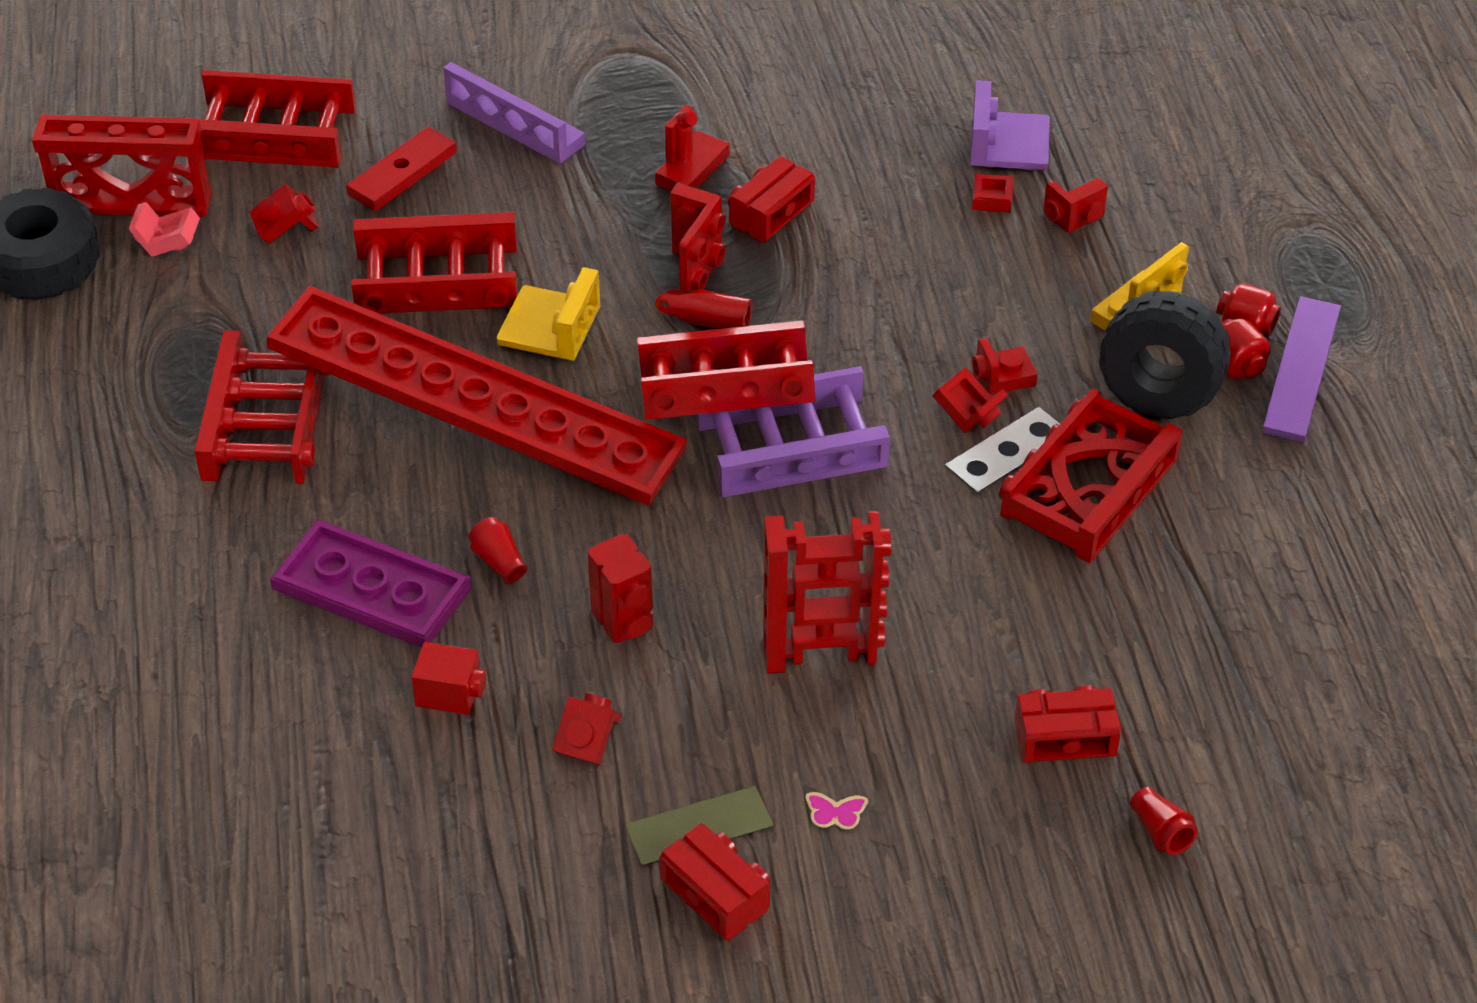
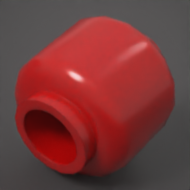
(1251, 304)
(1247, 347)

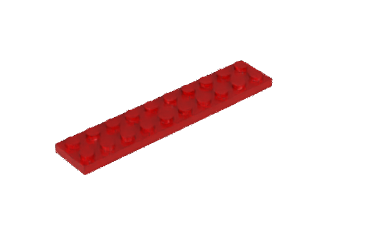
(478, 395)

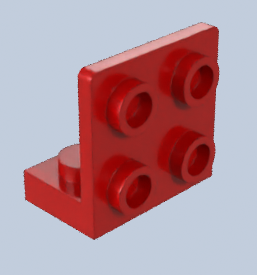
(696, 234)

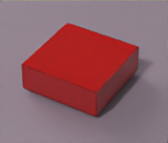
(992, 193)

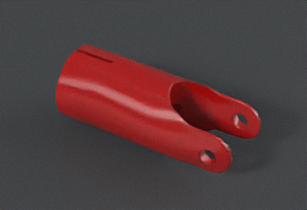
(706, 308)

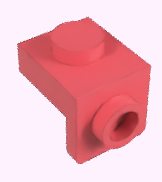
(165, 232)

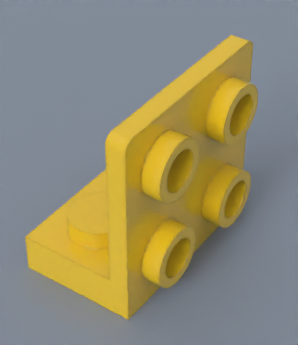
(1161, 276)
(553, 320)

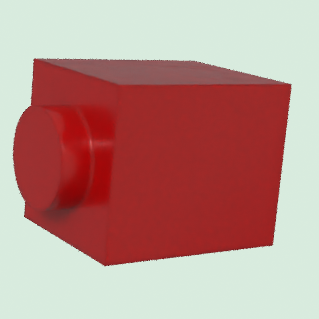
(447, 678)

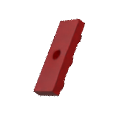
(401, 169)

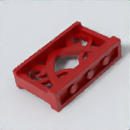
(132, 136)
(1093, 525)

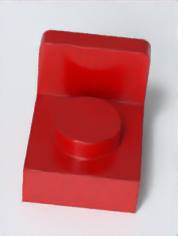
(1003, 369)

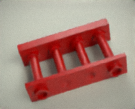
(274, 142)
(429, 237)
(725, 370)
(221, 415)

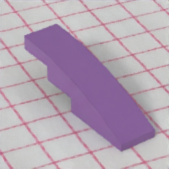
(1301, 369)

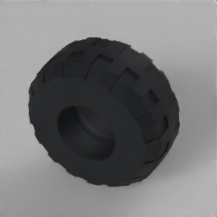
(45, 243)
(1172, 322)

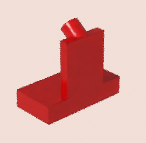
(689, 155)

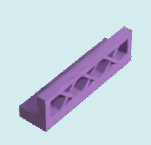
(511, 114)

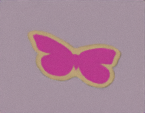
(842, 813)

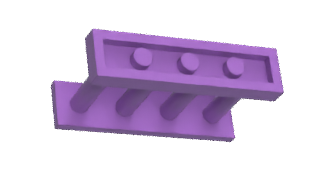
(800, 460)

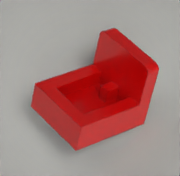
(1076, 207)
(281, 212)
(968, 401)
(585, 728)

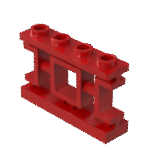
(822, 564)

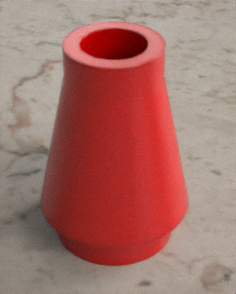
(496, 547)
(1165, 822)

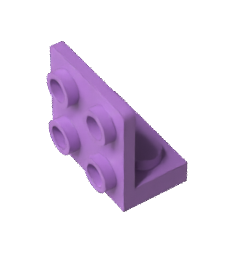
(1007, 137)

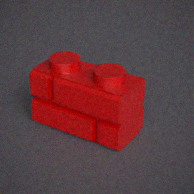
(771, 198)
(620, 588)
(1067, 724)
(716, 880)

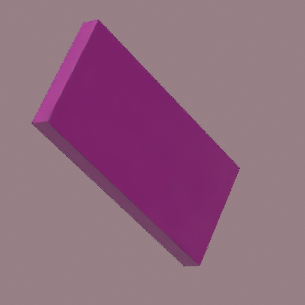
(371, 583)

